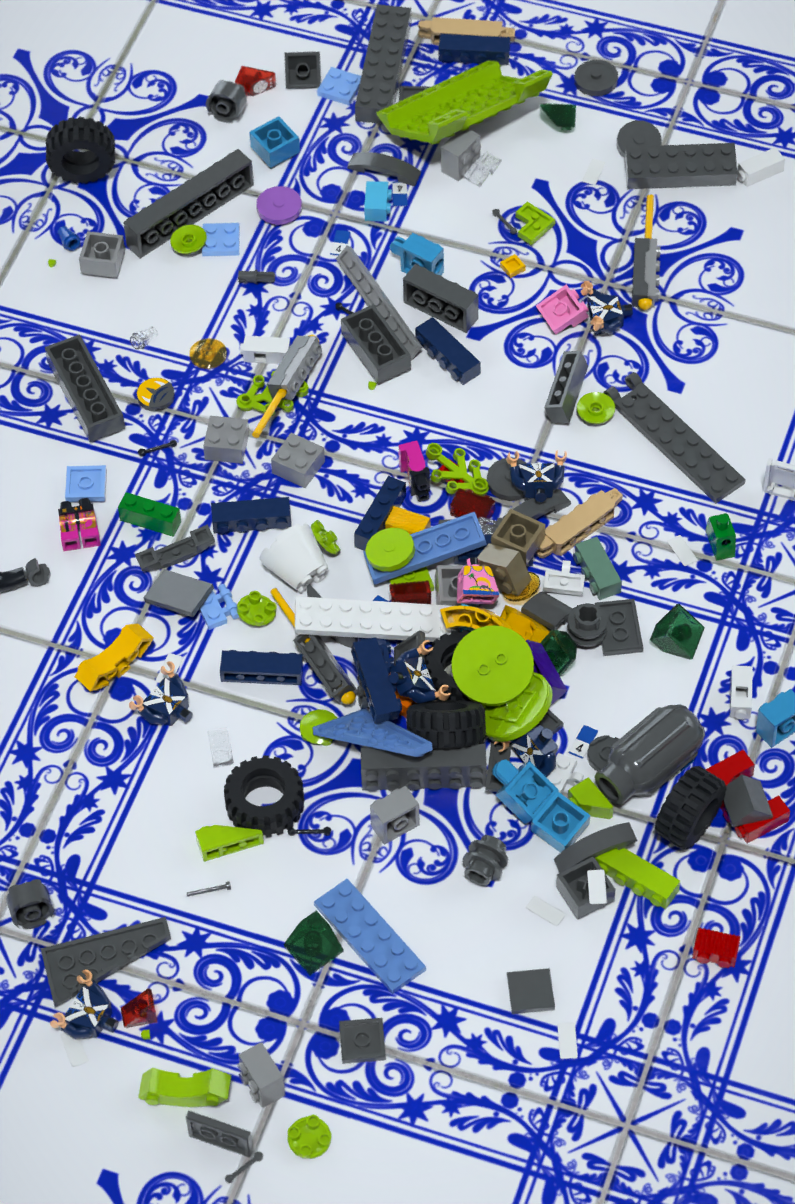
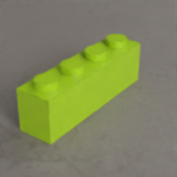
(639, 876)

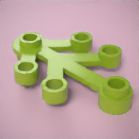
(250, 401)
(475, 483)

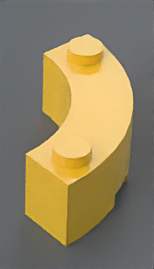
(470, 617)
(114, 659)

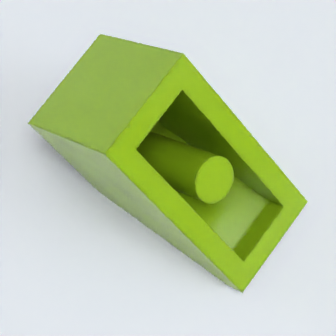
(590, 799)

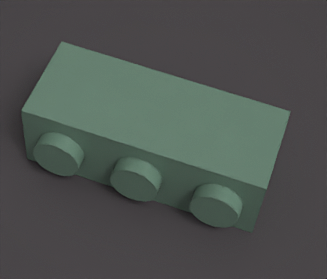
(597, 568)

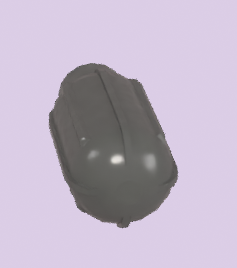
(650, 753)

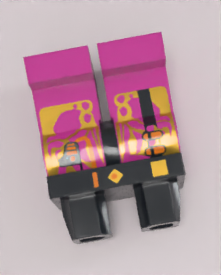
(413, 463)
(75, 519)

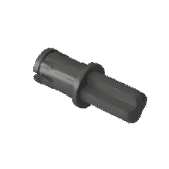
(255, 276)

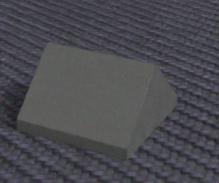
(302, 69)
(746, 801)

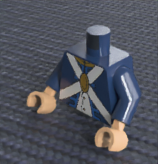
(604, 310)
(537, 479)
(413, 678)
(166, 702)
(537, 748)
(88, 1012)

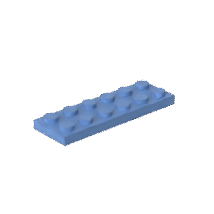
(438, 545)
(370, 936)

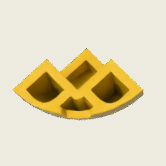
(524, 625)

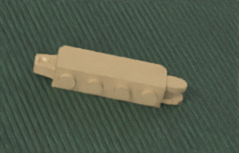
(433, 29)
(579, 523)

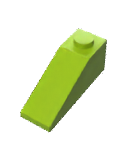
(225, 840)

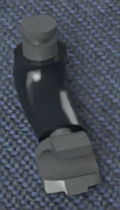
(35, 573)

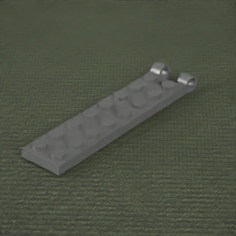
(676, 440)

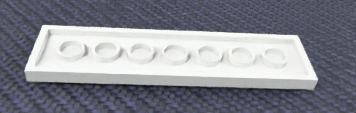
(368, 618)

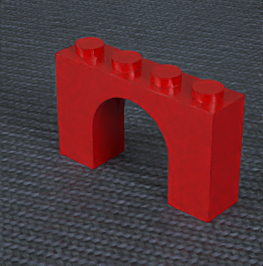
(739, 765)

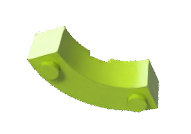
(168, 1088)

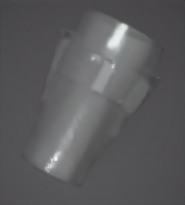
(142, 338)

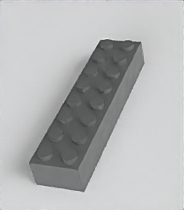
(383, 62)
(188, 203)

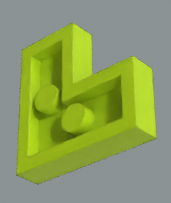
(536, 223)

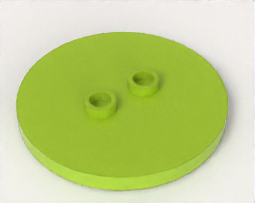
(492, 665)
(520, 715)

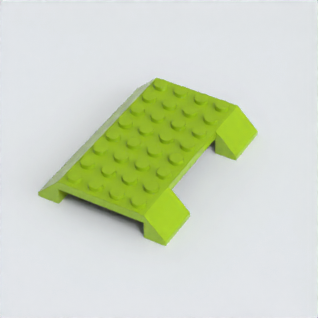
(460, 102)

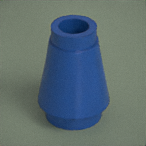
(69, 239)

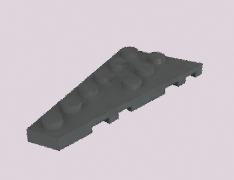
(100, 955)

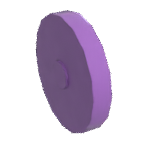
(279, 205)

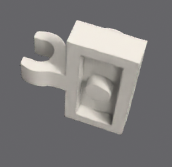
(564, 581)
(564, 773)

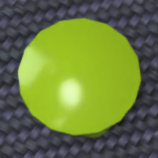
(325, 538)
(256, 609)
(313, 719)
(309, 1137)

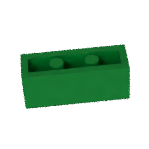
(149, 514)

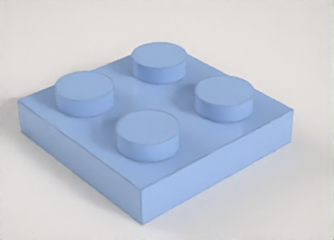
(339, 86)
(221, 239)
(85, 483)

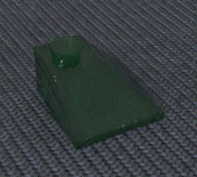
(561, 114)
(678, 633)
(560, 649)
(313, 943)

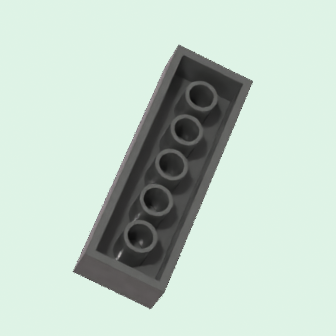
(681, 166)
(84, 388)
(434, 770)

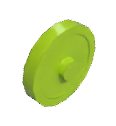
(390, 549)

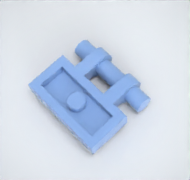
(213, 613)

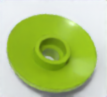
(188, 239)
(596, 402)

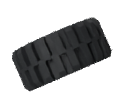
(80, 134)
(441, 658)
(448, 722)
(264, 773)
(690, 807)

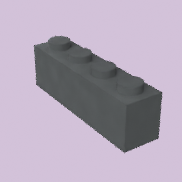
(566, 387)

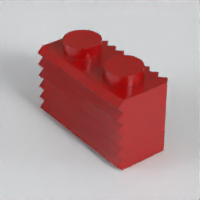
(716, 947)

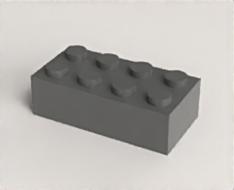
(440, 298)
(375, 344)

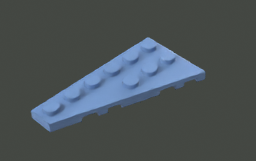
(361, 730)

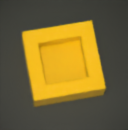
(512, 266)

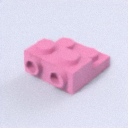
(563, 309)

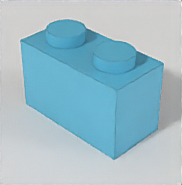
(376, 201)

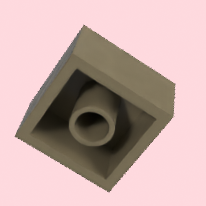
(519, 534)
(507, 568)

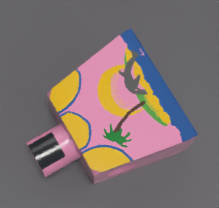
(476, 584)

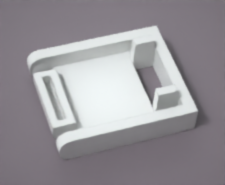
(781, 474)

